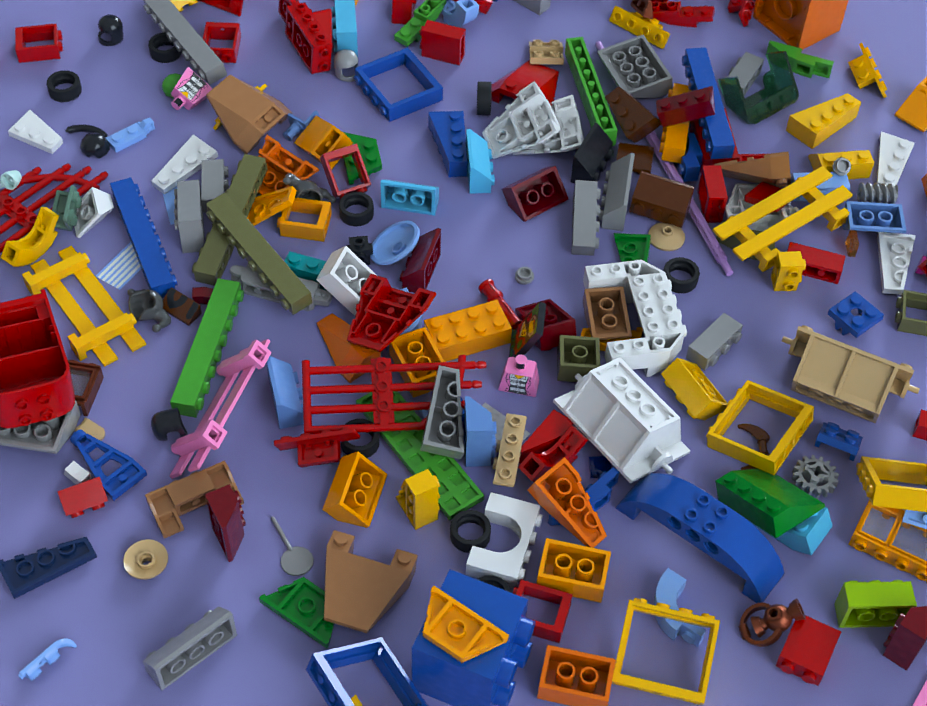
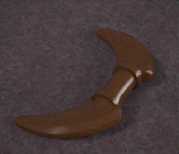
(762, 439)

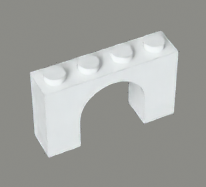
(522, 519)

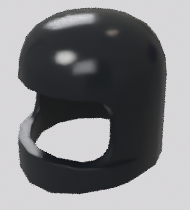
(111, 25)
(166, 422)

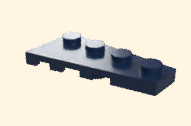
(36, 569)

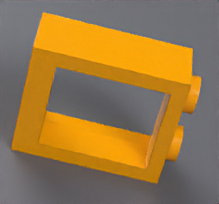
(303, 230)

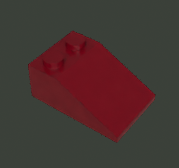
(556, 323)

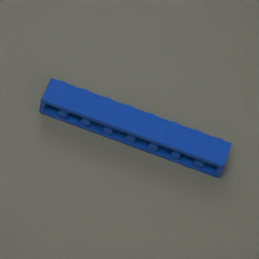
(714, 127)
(142, 236)

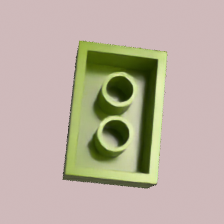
(873, 603)

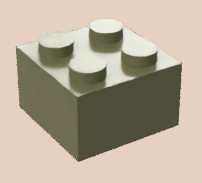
(576, 356)

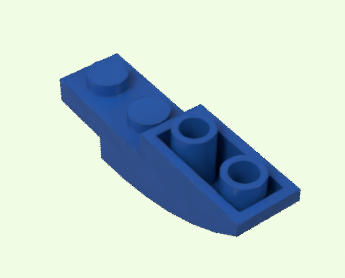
(598, 492)

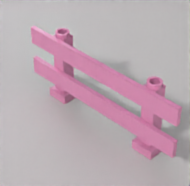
(209, 432)

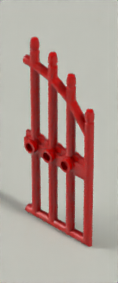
(24, 216)
(382, 393)

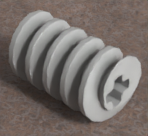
(877, 193)

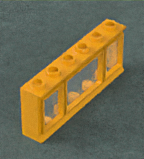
(891, 540)

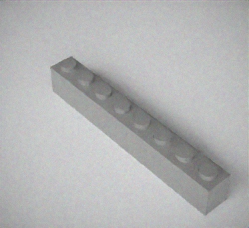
(186, 40)

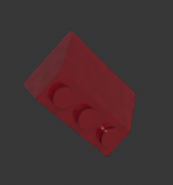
(686, 106)
(535, 193)
(422, 261)
(226, 519)
(907, 637)

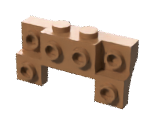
(186, 495)

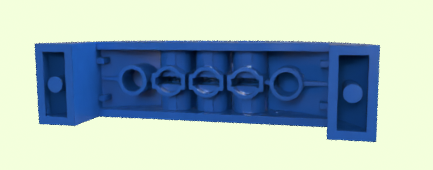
(708, 527)

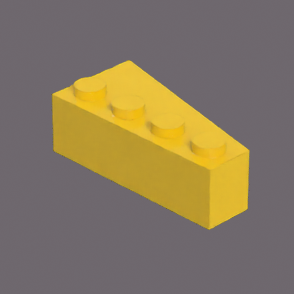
(823, 120)

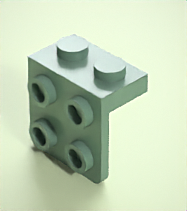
(66, 207)

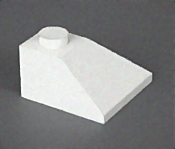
(93, 209)

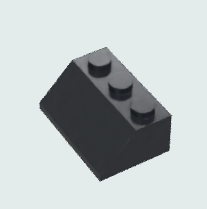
(592, 155)

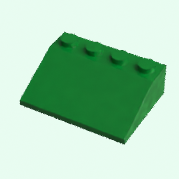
(766, 500)

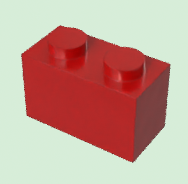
(83, 496)

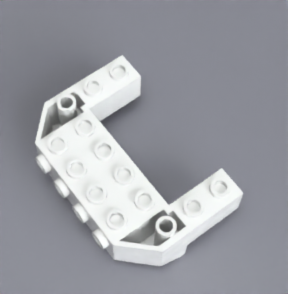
(656, 310)

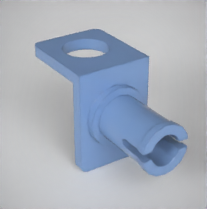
(297, 125)

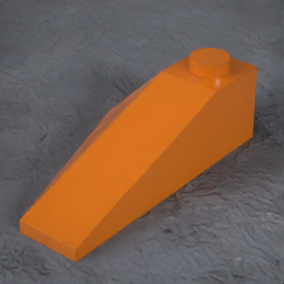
(565, 499)

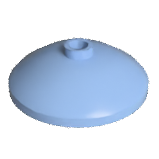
(395, 243)

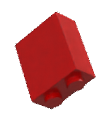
(443, 42)
(808, 650)

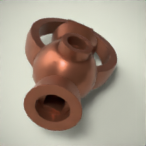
(776, 618)

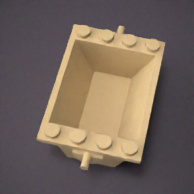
(845, 374)

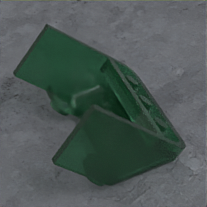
(778, 93)

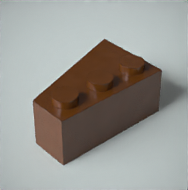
(631, 115)

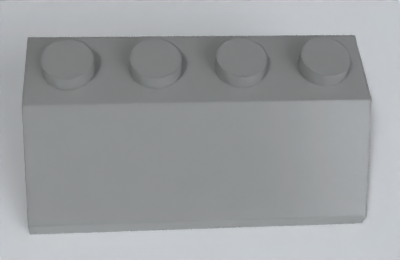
(616, 193)
(190, 647)

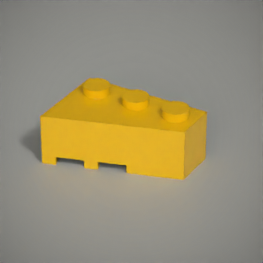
(420, 498)

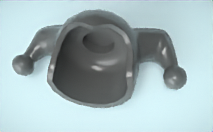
(307, 189)
(148, 306)

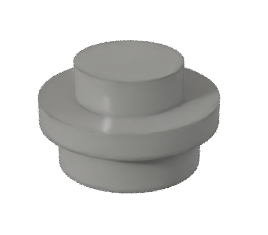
(841, 166)
(524, 275)

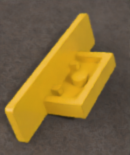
(640, 25)
(864, 71)

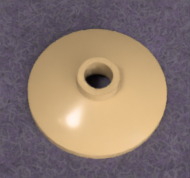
(666, 236)
(142, 552)

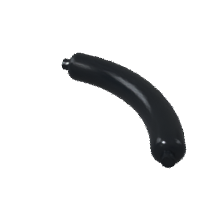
(85, 128)

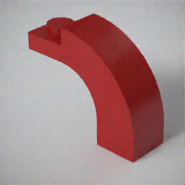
(567, 446)

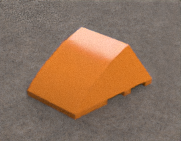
(280, 163)

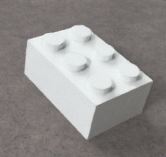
(344, 277)

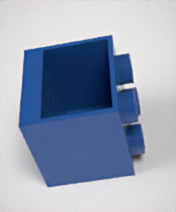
(489, 676)

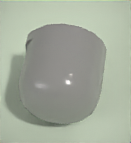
(345, 59)

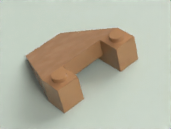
(360, 588)

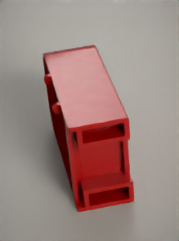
(32, 364)

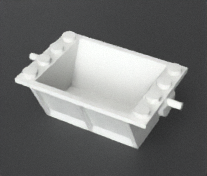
(624, 420)

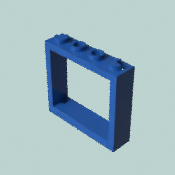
(393, 111)
(332, 691)

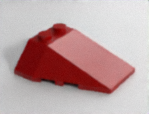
(516, 80)
(385, 313)

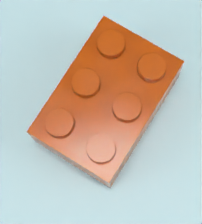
(575, 677)

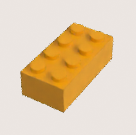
(469, 330)

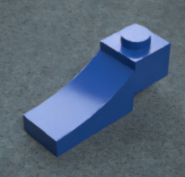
(691, 163)

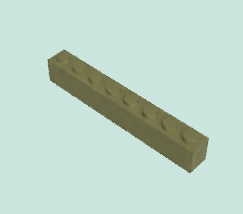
(243, 191)
(259, 254)

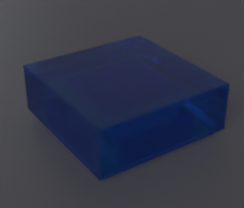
(598, 465)

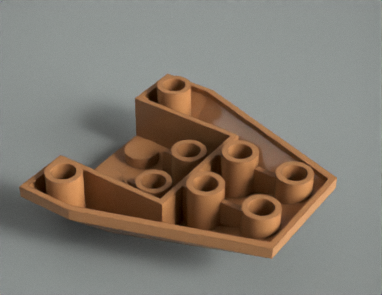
(245, 111)

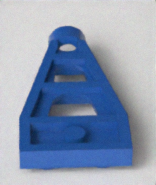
(118, 481)

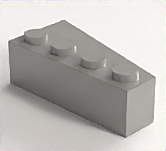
(189, 215)
(584, 217)
(444, 420)

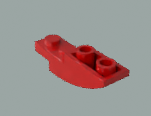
(687, 16)

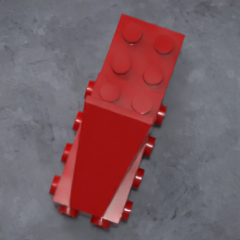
(308, 33)

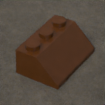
(661, 199)

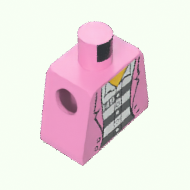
(189, 90)
(520, 376)

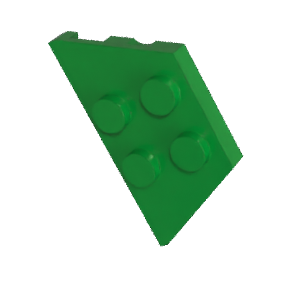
(370, 154)
(302, 607)

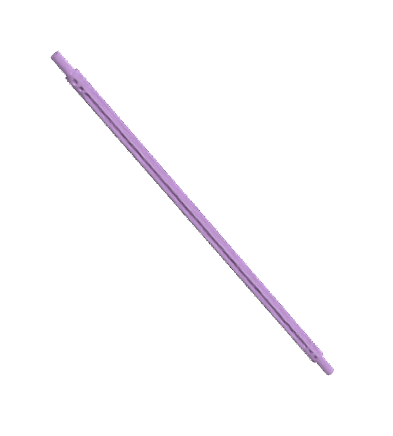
(694, 211)

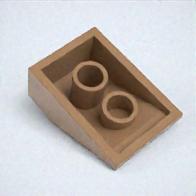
(606, 313)

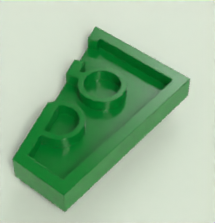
(633, 246)

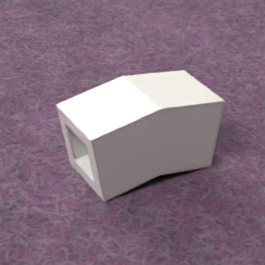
(77, 473)

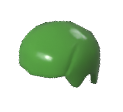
(169, 83)

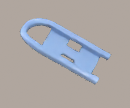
(48, 656)

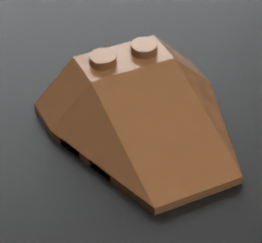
(771, 169)

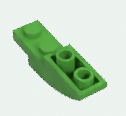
(411, 30)
(802, 63)

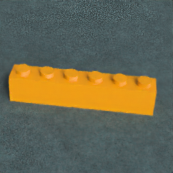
(675, 136)

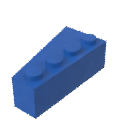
(450, 137)

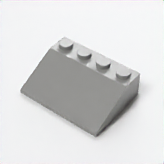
(637, 68)
(43, 435)

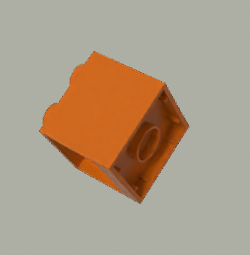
(801, 21)

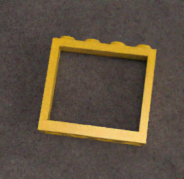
(752, 391)
(872, 470)
(683, 615)

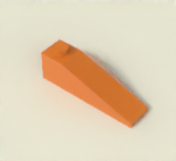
(335, 334)

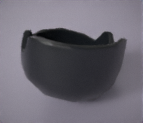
(95, 145)

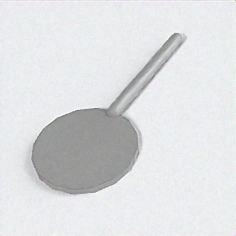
(295, 560)

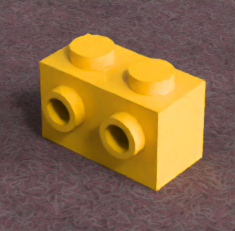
(787, 271)

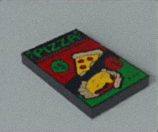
(528, 331)

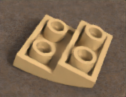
(546, 52)

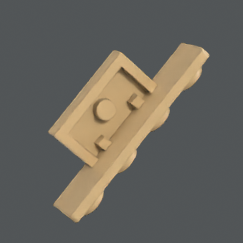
(509, 450)

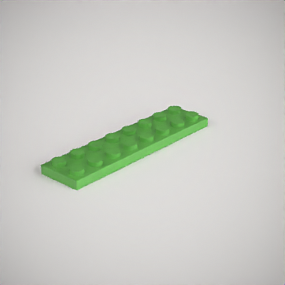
(456, 488)

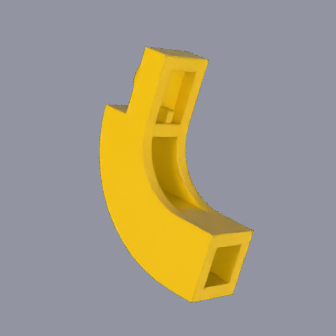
(35, 243)

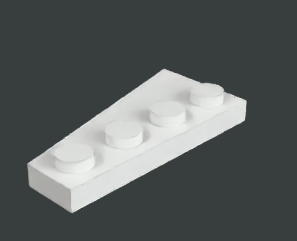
(892, 158)
(183, 164)
(894, 260)

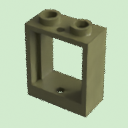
(913, 300)

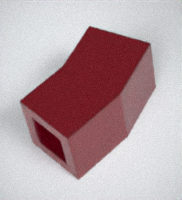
(201, 294)

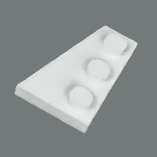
(35, 133)

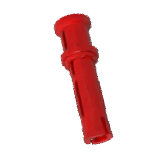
(491, 292)

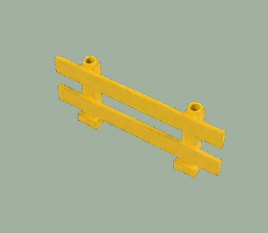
(819, 205)
(91, 337)

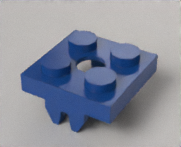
(855, 324)
(841, 439)

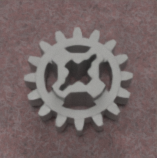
(815, 476)

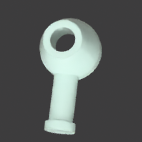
(10, 179)

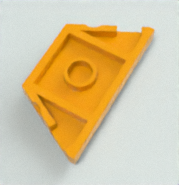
(458, 628)

